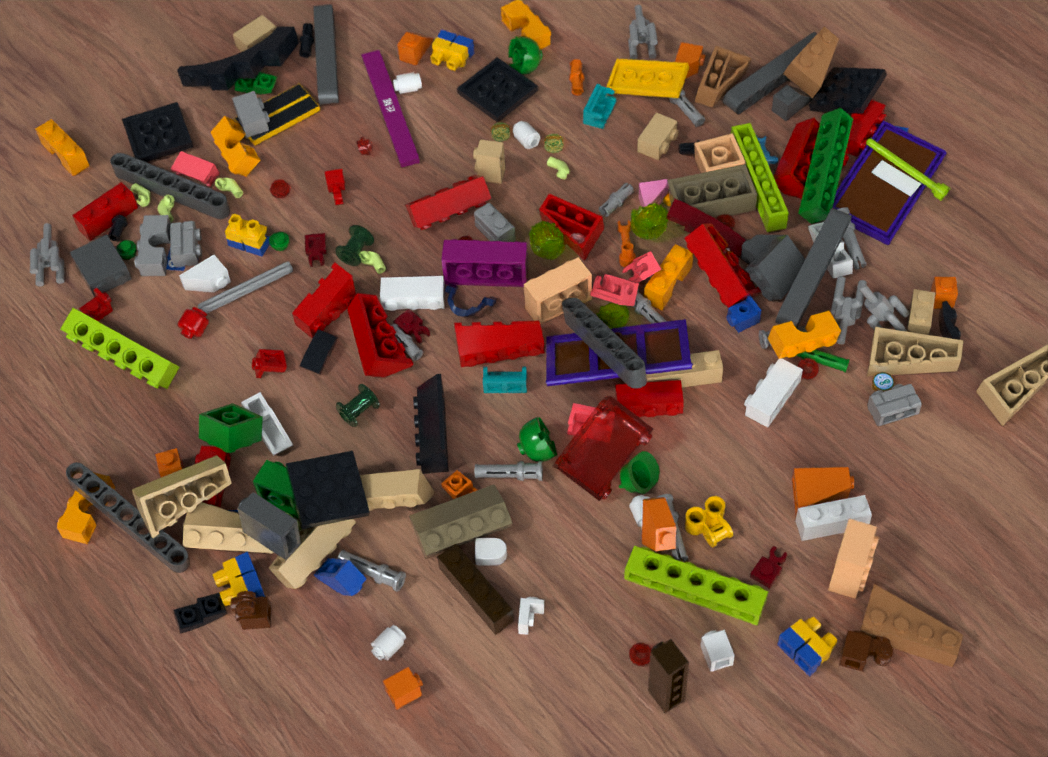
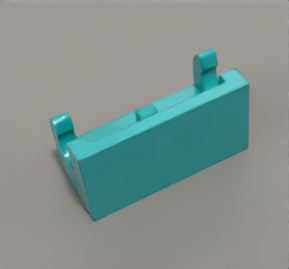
(599, 107)
(505, 381)

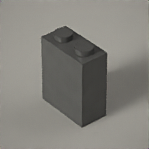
(100, 265)
(776, 268)
(269, 525)

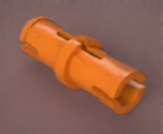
(576, 77)

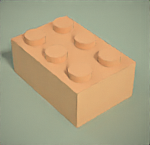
(548, 291)
(854, 559)

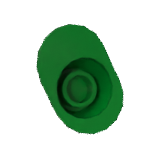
(640, 473)

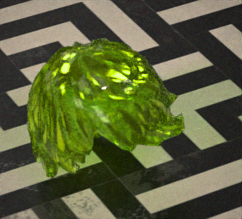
(649, 221)
(546, 240)

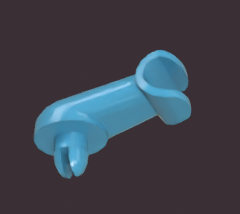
(770, 159)

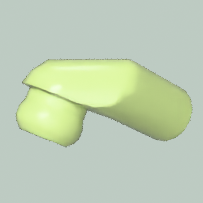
(561, 166)
(229, 184)
(373, 259)

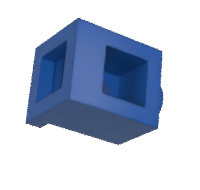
(744, 314)

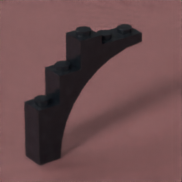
(245, 65)

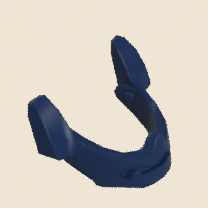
(451, 289)

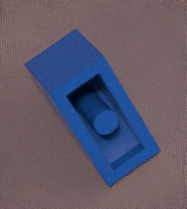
(341, 576)

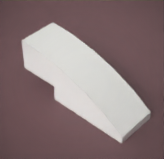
(841, 262)
(272, 430)

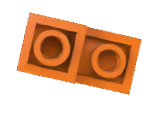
(458, 485)

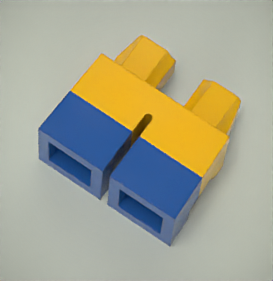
(451, 49)
(247, 235)
(241, 576)
(805, 645)

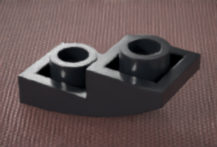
(947, 322)
(318, 351)
(197, 615)

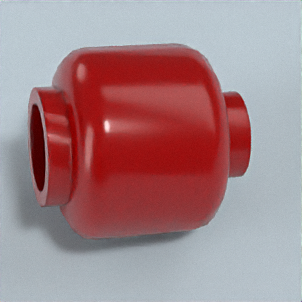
(193, 323)

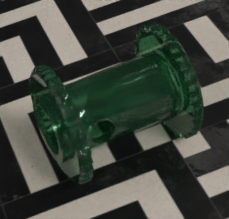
(350, 252)
(357, 405)

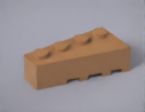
(910, 628)

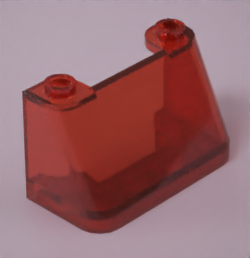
(602, 447)

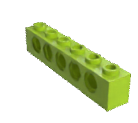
(769, 199)
(162, 371)
(703, 594)

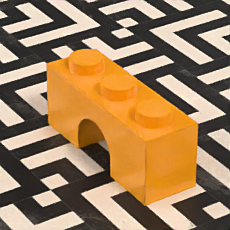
(518, 15)
(58, 142)
(238, 155)
(673, 268)
(789, 341)
(75, 523)

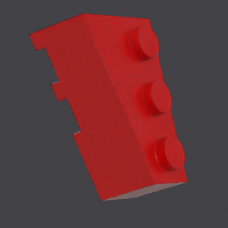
(578, 225)
(326, 302)

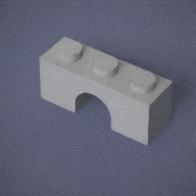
(153, 232)

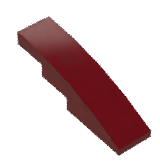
(692, 218)

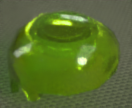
(614, 315)

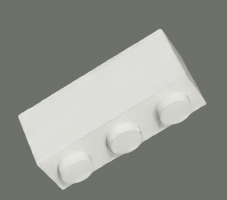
(412, 293)
(773, 392)
(831, 517)

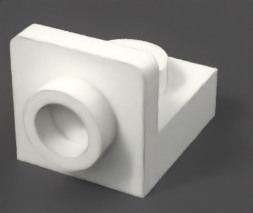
(528, 607)

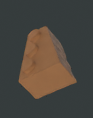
(812, 62)
(721, 74)

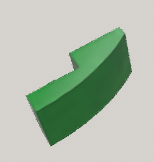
(261, 84)

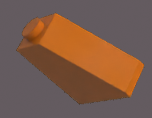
(820, 485)

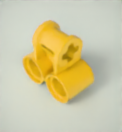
(711, 524)

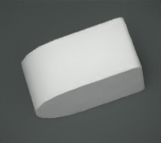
(490, 551)

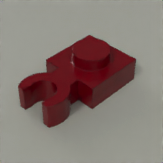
(315, 248)
(412, 324)
(768, 570)

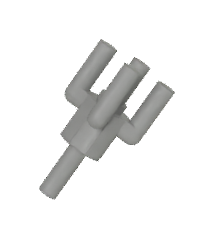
(642, 32)
(46, 256)
(883, 308)
(846, 309)

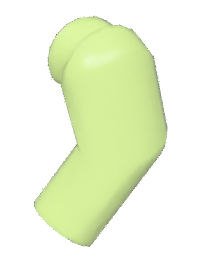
(144, 194)
(166, 206)

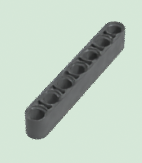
(325, 54)
(763, 80)
(166, 183)
(814, 268)
(605, 343)
(122, 508)

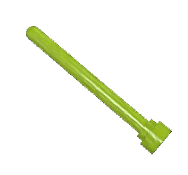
(938, 189)

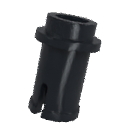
(117, 228)

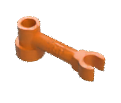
(627, 249)

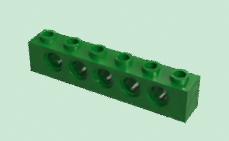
(825, 166)

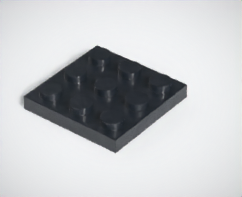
(497, 89)
(848, 89)
(157, 132)
(327, 489)

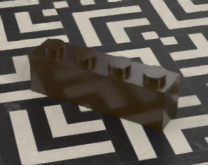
(475, 589)
(667, 675)

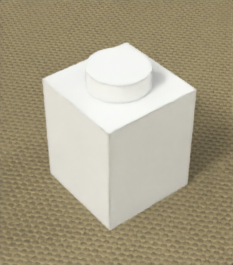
(717, 650)

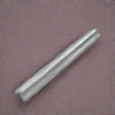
(246, 287)

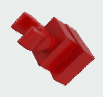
(335, 184)

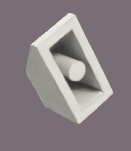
(206, 276)

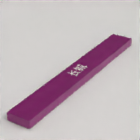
(390, 109)

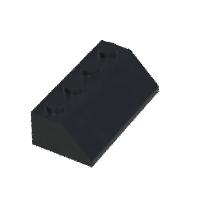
(432, 426)

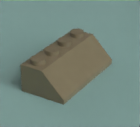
(716, 191)
(460, 520)

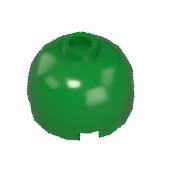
(524, 54)
(536, 441)

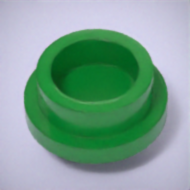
(279, 241)
(126, 249)

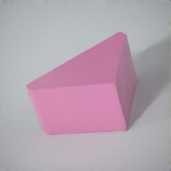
(652, 192)

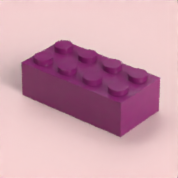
(485, 263)

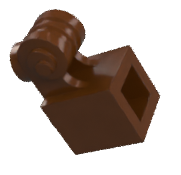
(251, 610)
(860, 646)

